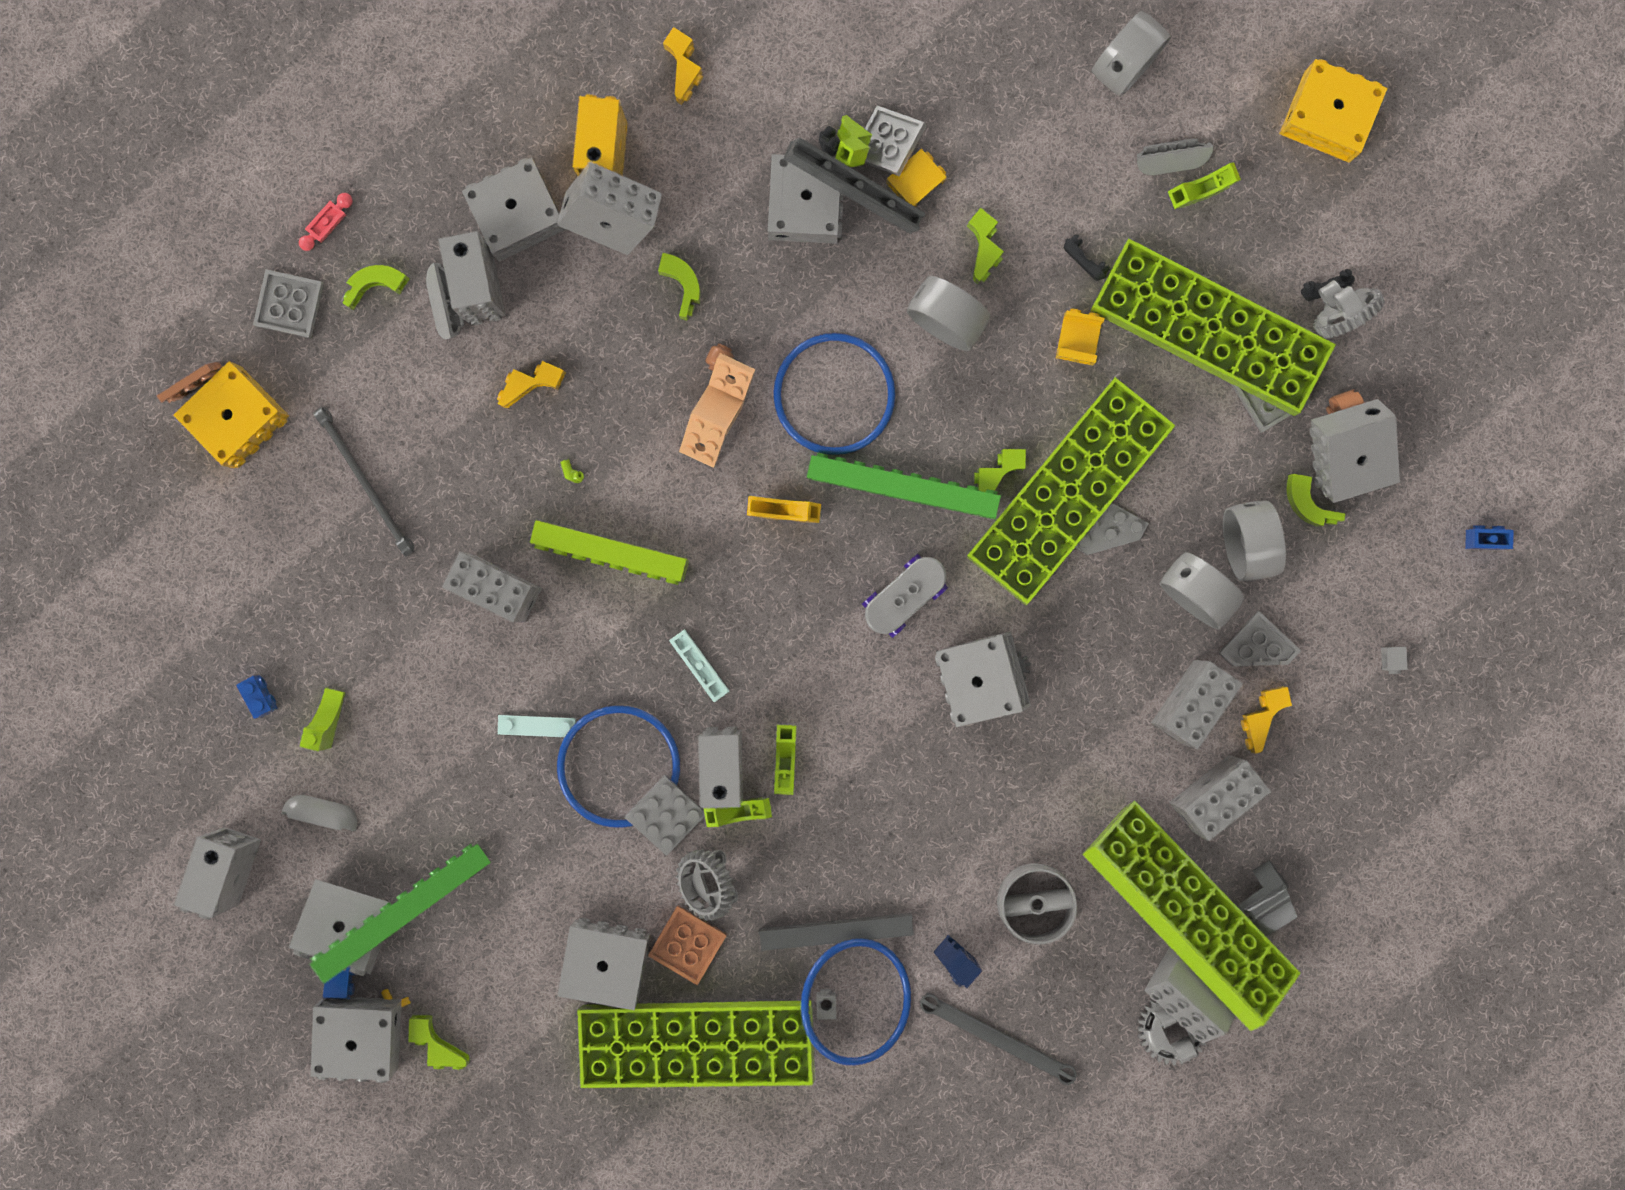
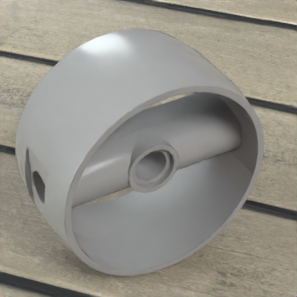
(1131, 53)
(948, 313)
(1254, 540)
(1202, 590)
(1050, 901)

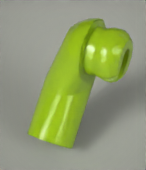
(571, 474)

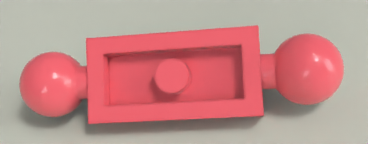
(325, 221)

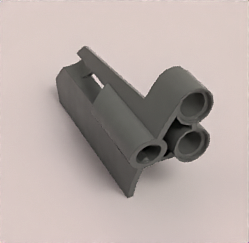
(1270, 905)

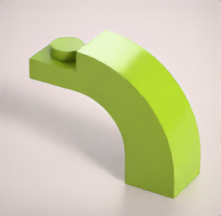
(1205, 187)
(678, 269)
(373, 276)
(1302, 504)
(785, 759)
(749, 810)

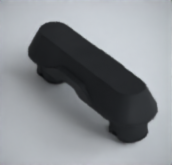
(828, 141)
(1072, 248)
(1310, 289)

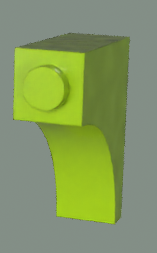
(322, 728)

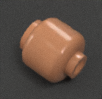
(714, 353)

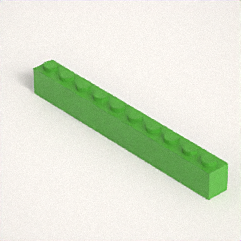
(904, 487)
(399, 914)

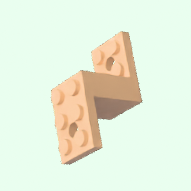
(717, 410)

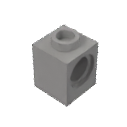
(1394, 659)
(829, 1012)

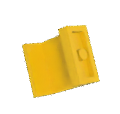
(917, 178)
(1079, 337)

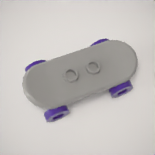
(905, 595)

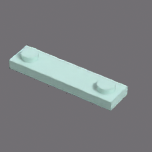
(699, 665)
(534, 725)

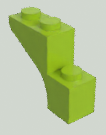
(853, 143)
(988, 253)
(1008, 460)
(440, 1053)

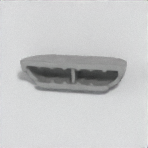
(1173, 156)
(446, 319)
(320, 812)

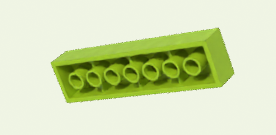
(605, 550)

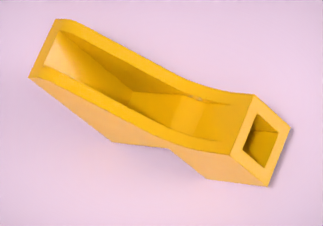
(687, 72)
(521, 384)
(783, 509)
(1258, 723)

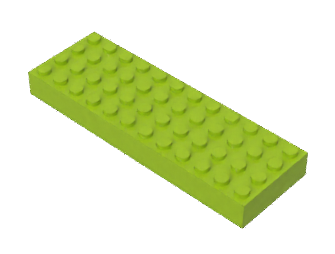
(1212, 327)
(1070, 491)
(1192, 915)
(695, 1045)

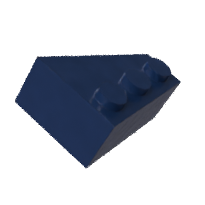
(958, 961)

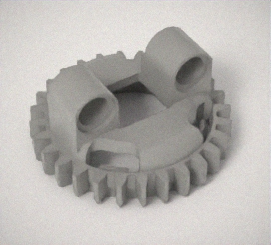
(1350, 305)
(694, 884)
(1156, 1040)

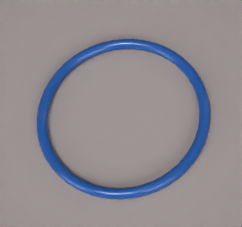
(834, 450)
(583, 721)
(806, 994)

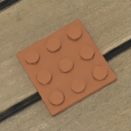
(189, 383)
(687, 945)

